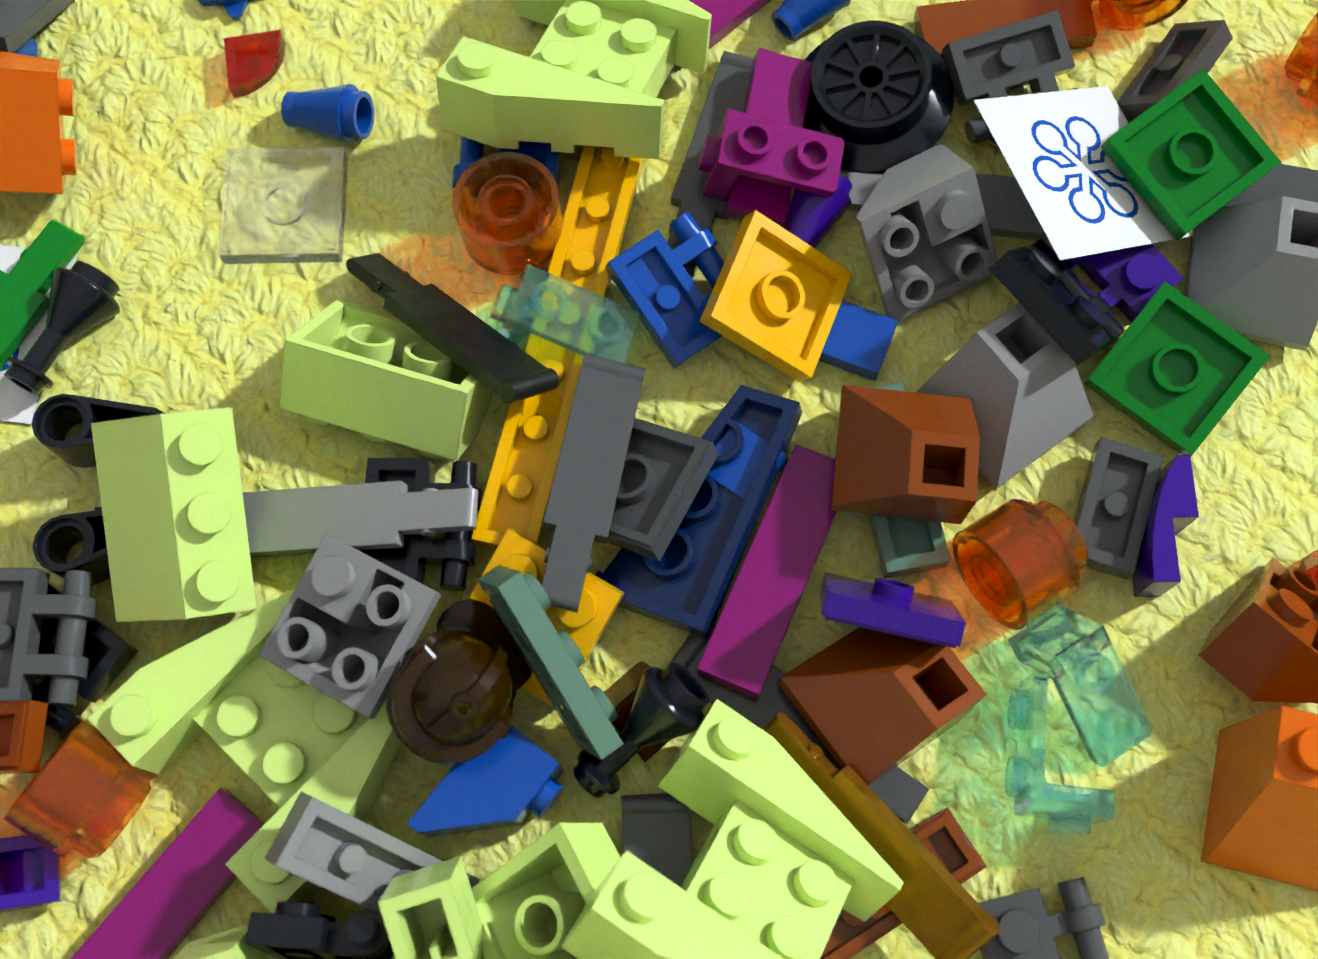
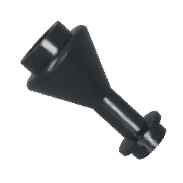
(76, 304)
(664, 708)

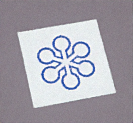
(1066, 176)

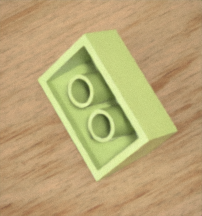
(381, 380)
(174, 515)
(542, 891)

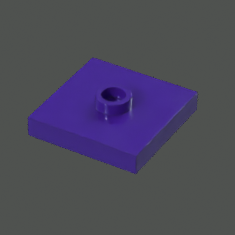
(891, 609)

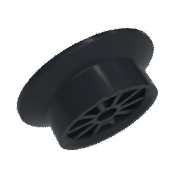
(879, 94)

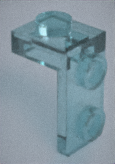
(564, 315)
(1088, 679)
(1065, 806)

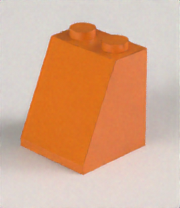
(32, 125)
(1266, 798)

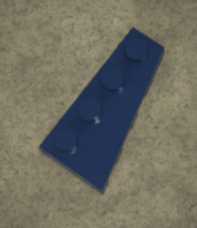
(709, 543)

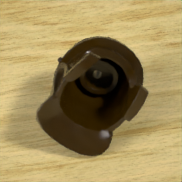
(463, 660)

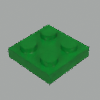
(1190, 154)
(1176, 370)

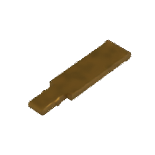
(930, 899)

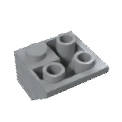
(926, 232)
(1259, 269)
(1020, 392)
(349, 625)

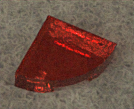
(253, 60)

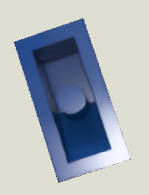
(492, 790)

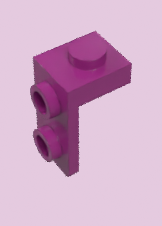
(769, 153)

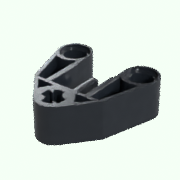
(60, 533)

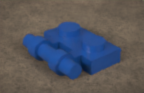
(664, 293)

